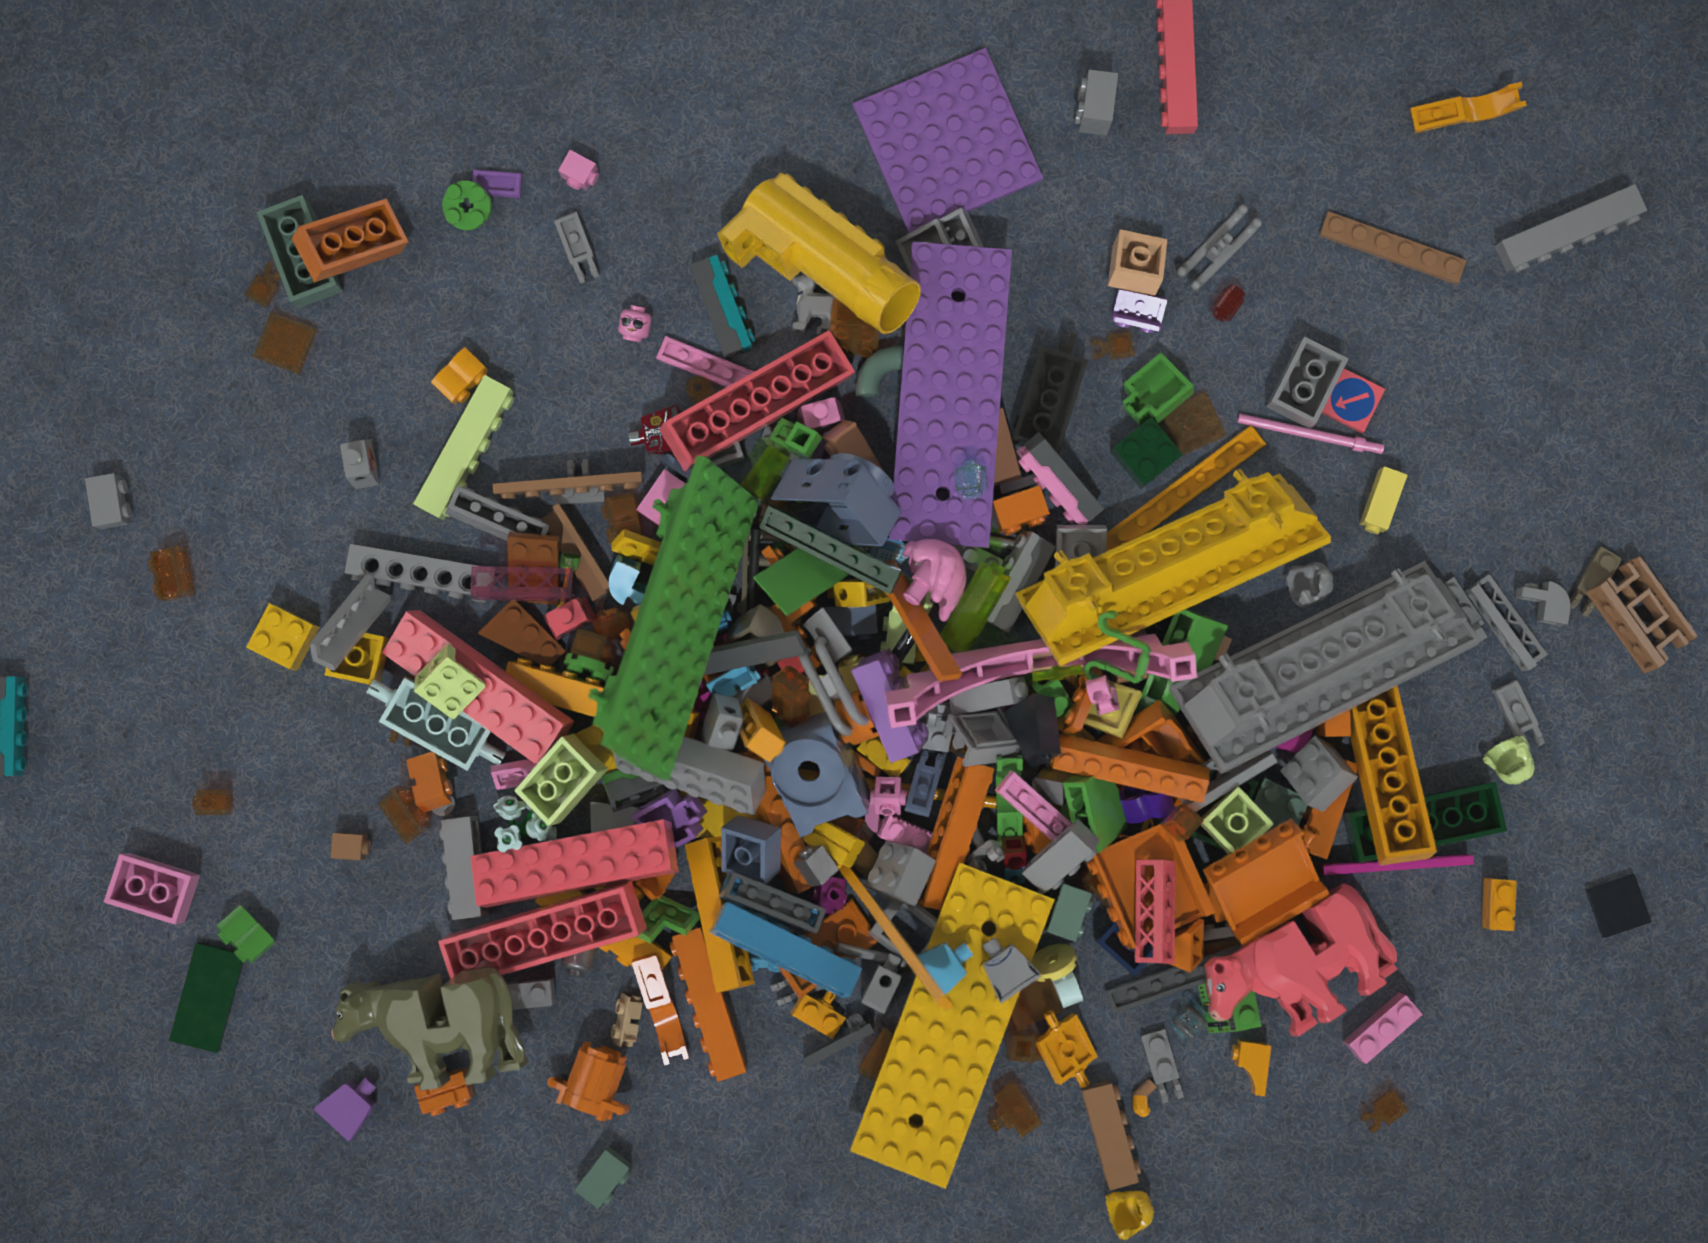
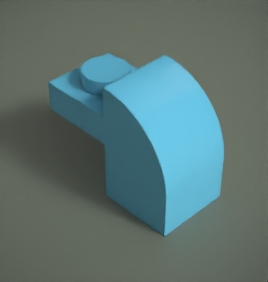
(622, 580)

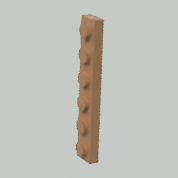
(1392, 248)
(559, 485)

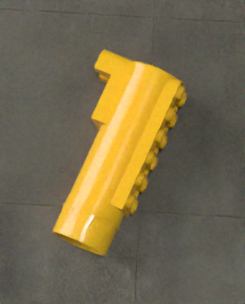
(803, 234)

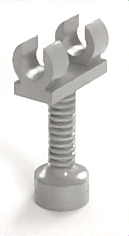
(990, 848)

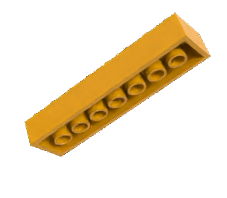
(1390, 780)

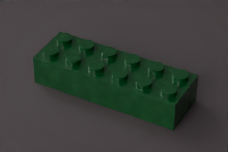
(1452, 814)

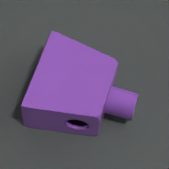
(348, 1107)

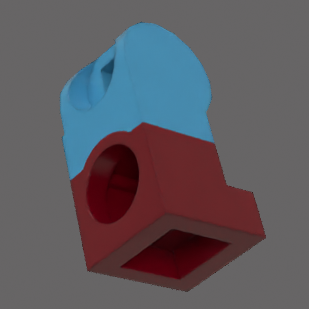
(1015, 858)

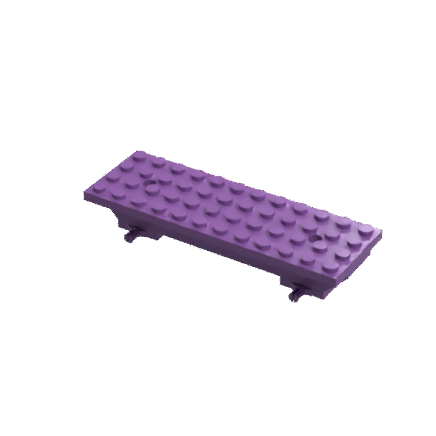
(950, 391)

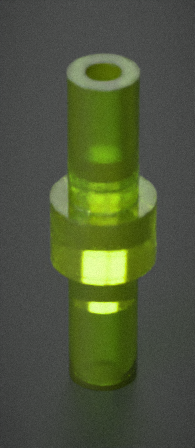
(1057, 672)

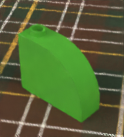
(1096, 806)

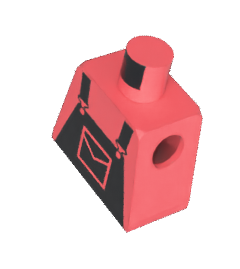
(570, 617)

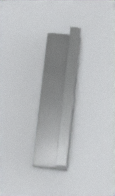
(348, 623)
(1501, 627)
(1231, 779)

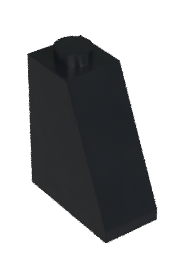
(1035, 727)

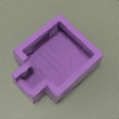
(681, 811)

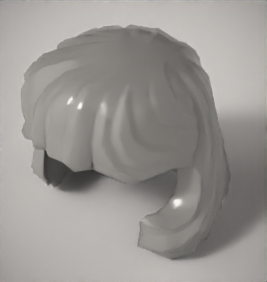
(1309, 583)

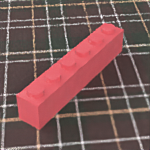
(1177, 66)

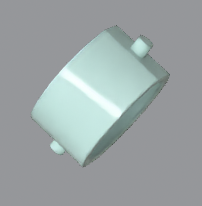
(1068, 990)

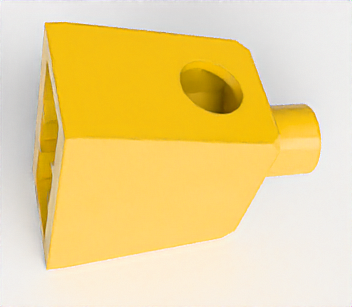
(853, 593)

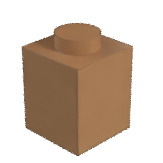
(350, 846)

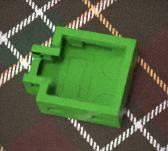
(1156, 390)

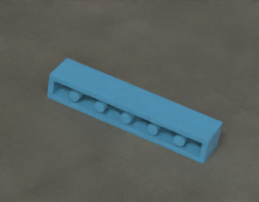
(786, 950)

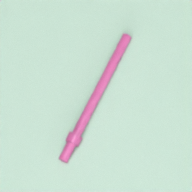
(1357, 443)

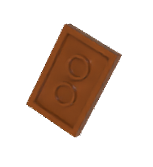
(533, 551)

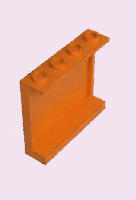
(1117, 880)
(1265, 882)

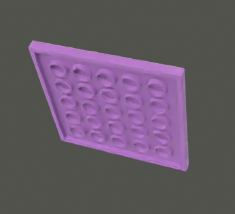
(947, 140)

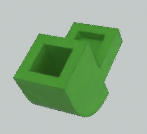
(796, 438)

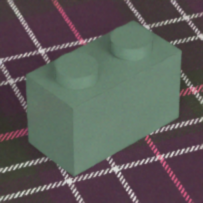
(603, 1177)

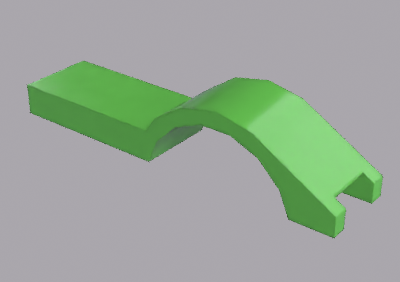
(1008, 818)

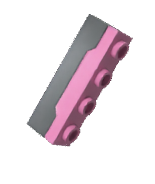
(1059, 479)

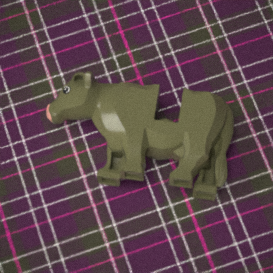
(435, 1019)

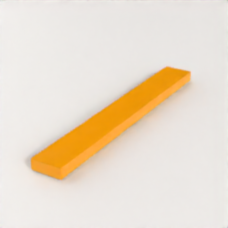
(1186, 488)
(896, 937)

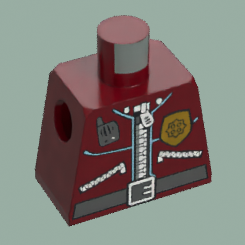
(650, 432)

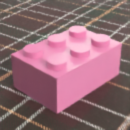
(152, 888)

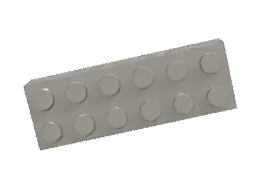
(712, 775)

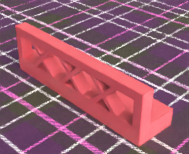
(1164, 911)

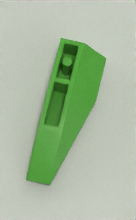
(1203, 637)

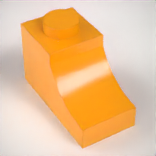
(1255, 1060)

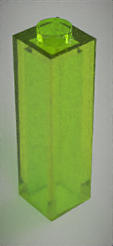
(975, 607)

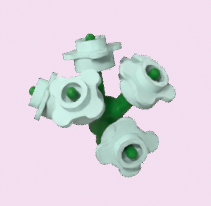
(512, 837)

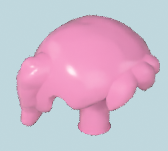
(938, 570)

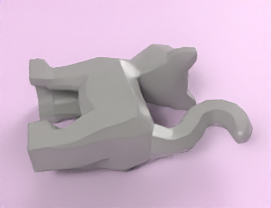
(811, 305)

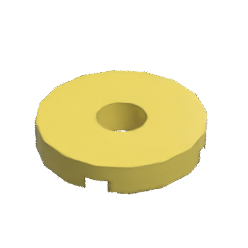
(1054, 961)

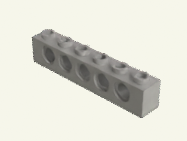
(361, 556)

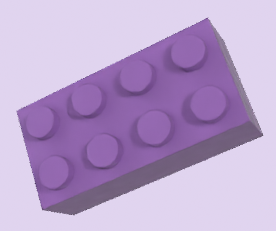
(874, 677)

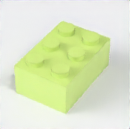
(561, 779)

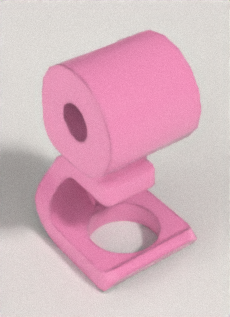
(1101, 694)

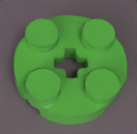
(456, 196)
(588, 665)

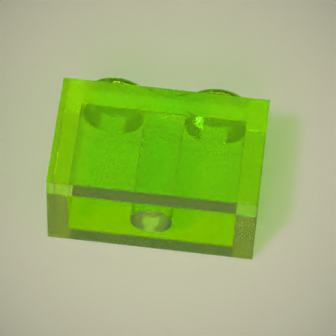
(765, 473)

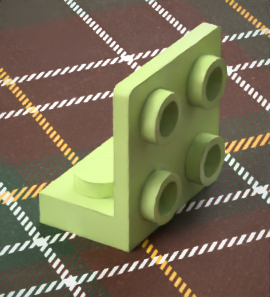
(447, 683)

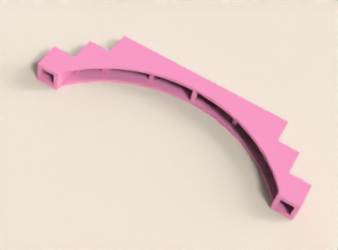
(999, 662)

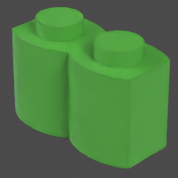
(245, 935)

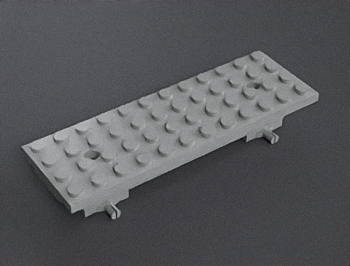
(1324, 666)

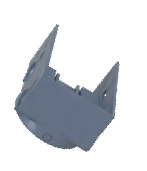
(856, 496)
(838, 788)

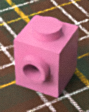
(578, 171)

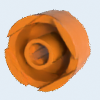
(859, 733)

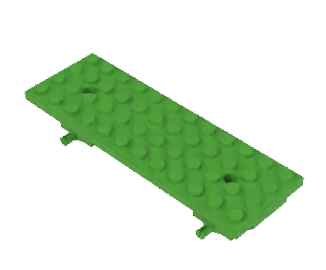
(677, 621)

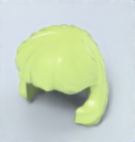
(1511, 760)

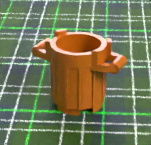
(593, 1082)

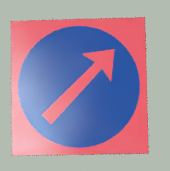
(1353, 401)

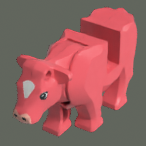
(1299, 973)

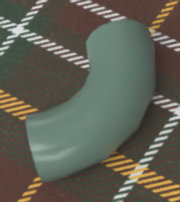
(875, 368)

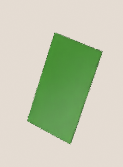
(798, 579)

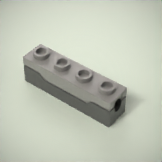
(1025, 567)

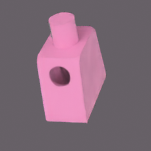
(821, 415)

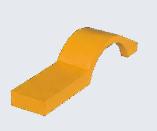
(1467, 110)

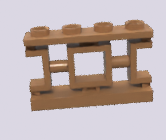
(1628, 624)

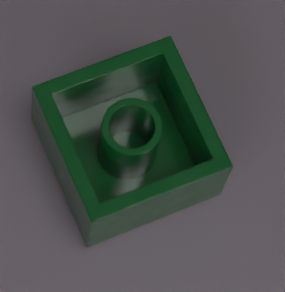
(1146, 453)

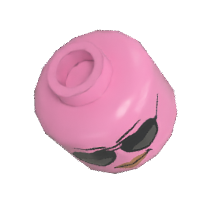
(635, 323)

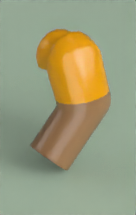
(1140, 1098)

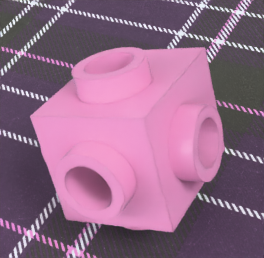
(888, 796)

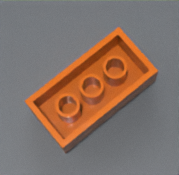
(349, 240)

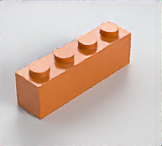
(1326, 822)

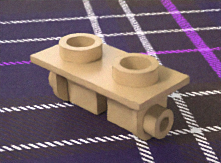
(623, 1030)

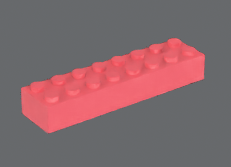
(757, 400)
(504, 704)
(574, 863)
(546, 932)

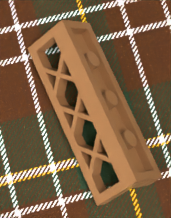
(570, 541)

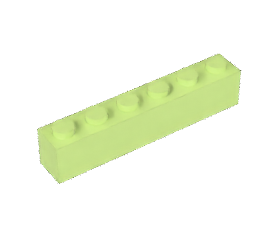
(465, 446)

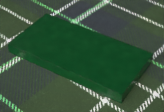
(206, 998)

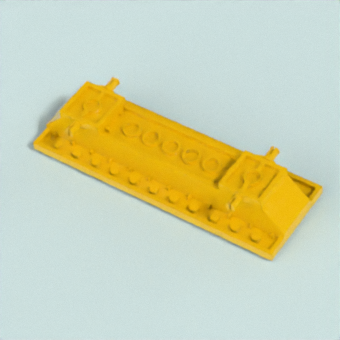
(1172, 567)
(944, 1056)

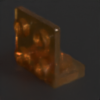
(851, 332)
(404, 814)
(1034, 1003)

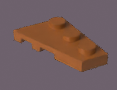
(522, 634)

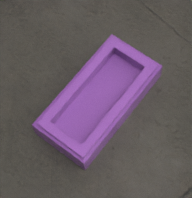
(499, 183)

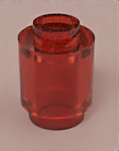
(1228, 303)

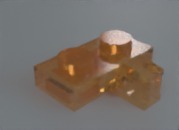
(1013, 1111)

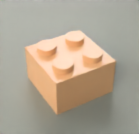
(1137, 262)

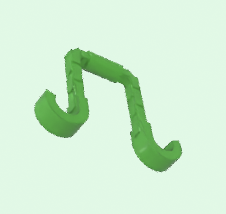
(1102, 664)

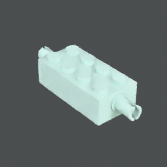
(420, 721)

